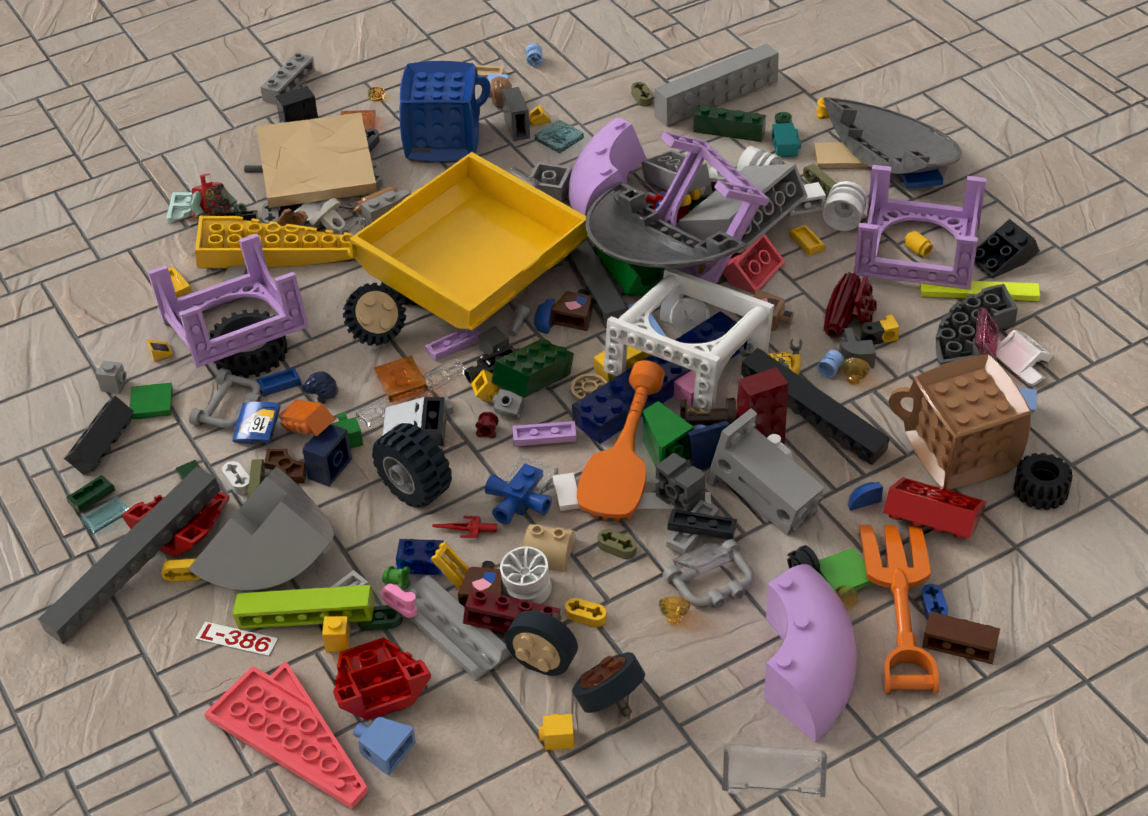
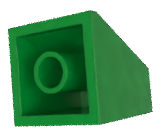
(665, 433)

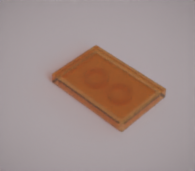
(400, 378)

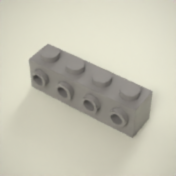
(288, 77)

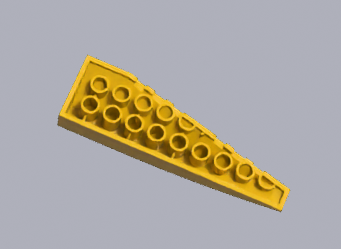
(282, 245)

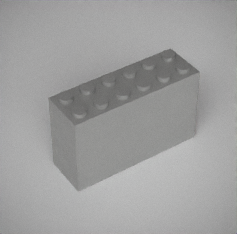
(715, 214)

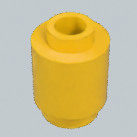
(918, 243)

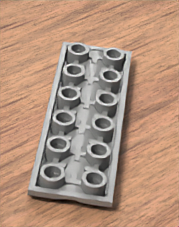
(442, 621)

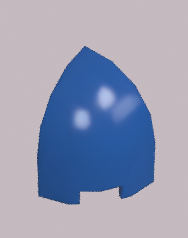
(543, 316)
(865, 495)

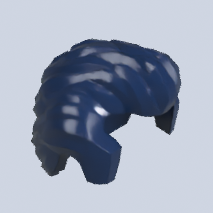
(322, 384)

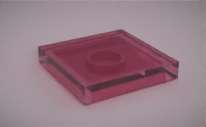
(986, 333)

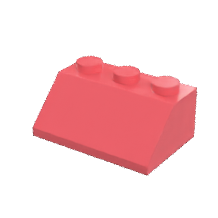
(754, 265)

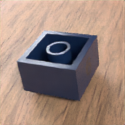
(327, 455)

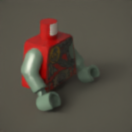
(212, 199)

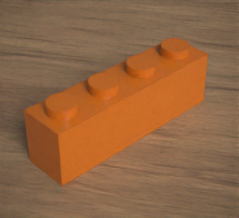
(306, 417)

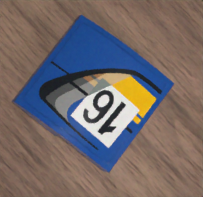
(256, 422)

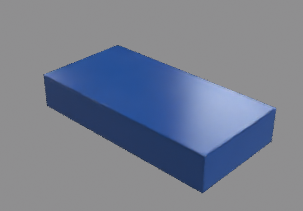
(279, 381)

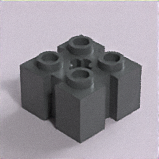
(679, 483)

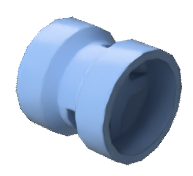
(534, 55)
(830, 364)

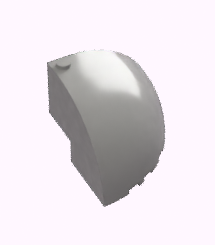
(267, 538)

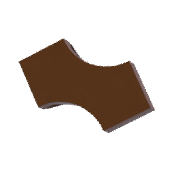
(292, 468)

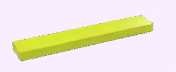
(1018, 291)

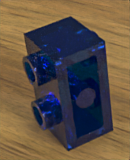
(419, 554)

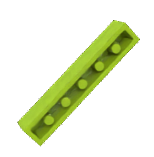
(303, 606)

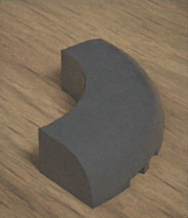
(958, 328)

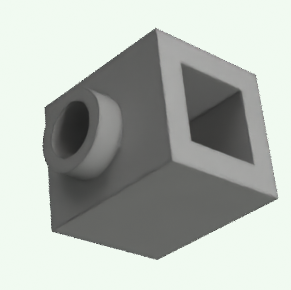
(111, 377)
(508, 404)

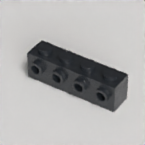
(99, 435)

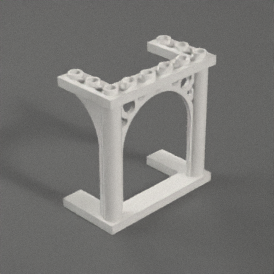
(707, 364)

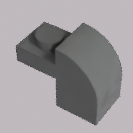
(857, 349)

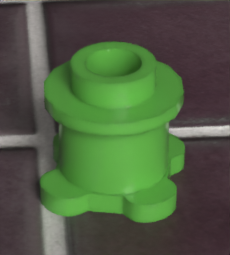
(397, 577)

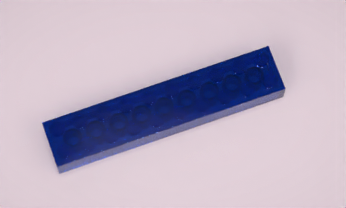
(607, 408)

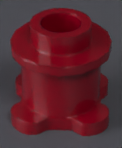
(486, 425)

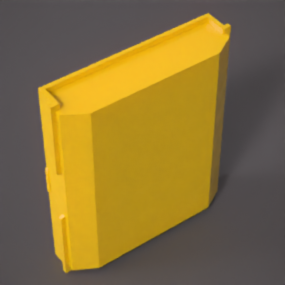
(468, 241)

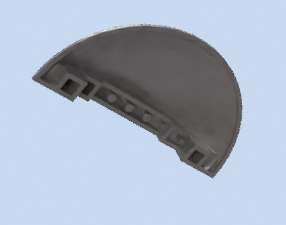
(890, 137)
(634, 234)

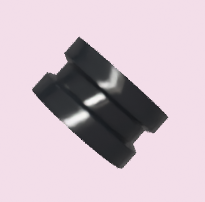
(803, 555)

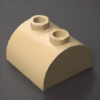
(553, 542)

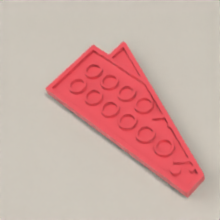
(285, 726)

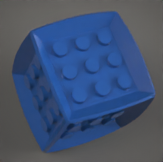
(440, 109)

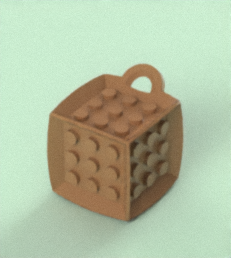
(965, 420)

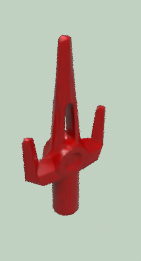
(474, 526)

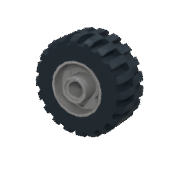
(412, 465)

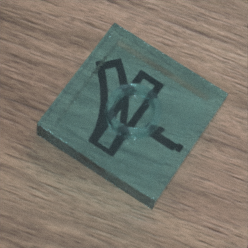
(559, 136)

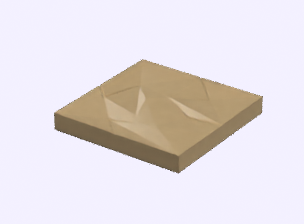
(315, 160)

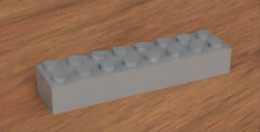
(716, 84)

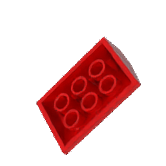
(934, 507)

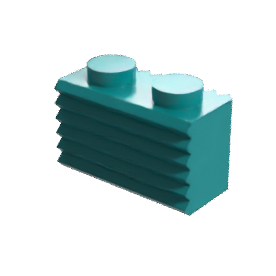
(785, 139)

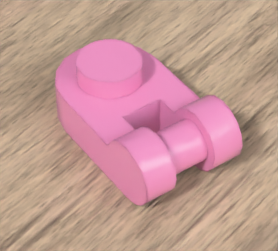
(399, 600)

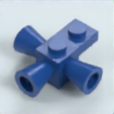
(518, 494)

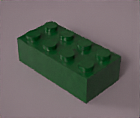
(532, 367)

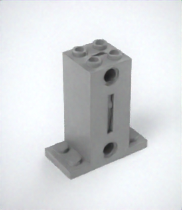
(764, 475)

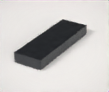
(702, 524)

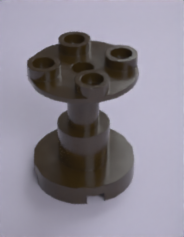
(715, 416)

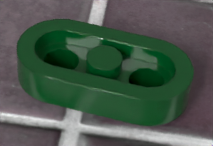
(383, 618)

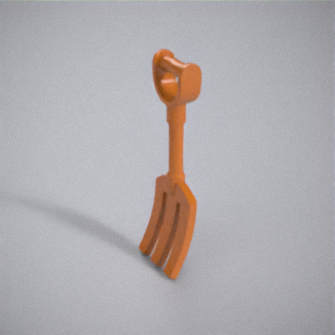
(900, 579)

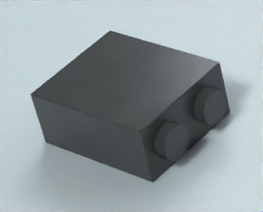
(516, 113)

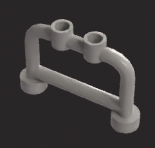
(225, 378)
(716, 597)

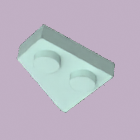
(179, 206)

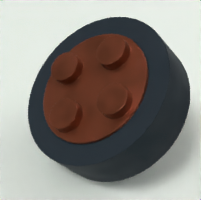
(609, 683)

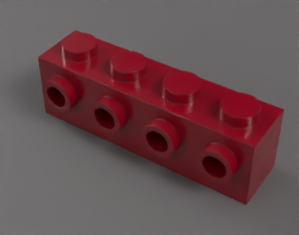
(498, 611)

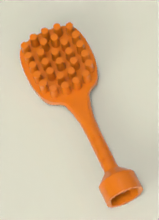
(617, 477)

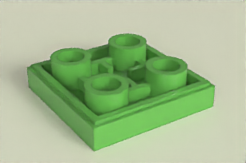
(845, 569)

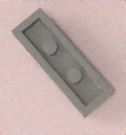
(683, 542)

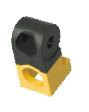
(880, 331)

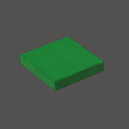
(151, 400)

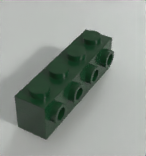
(729, 123)

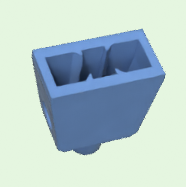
(384, 742)

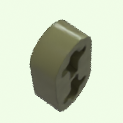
(642, 94)
(618, 545)

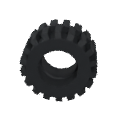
(1043, 481)

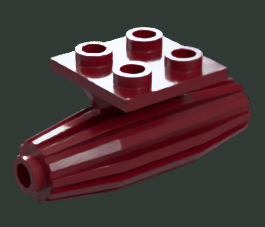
(848, 300)

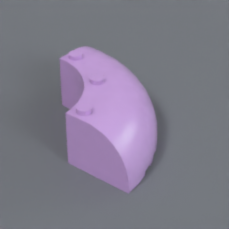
(603, 163)
(818, 657)

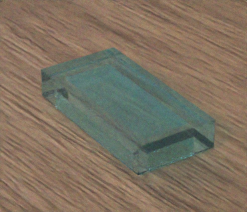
(104, 515)

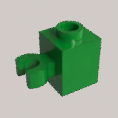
(353, 429)

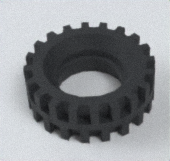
(251, 361)

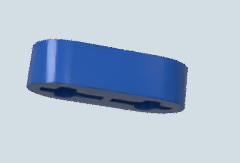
(929, 604)

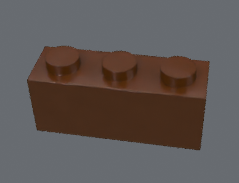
(961, 638)

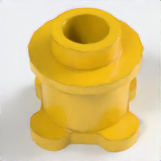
(821, 110)

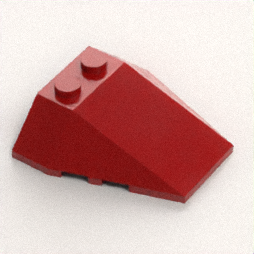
(192, 533)
(378, 679)

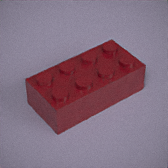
(768, 397)

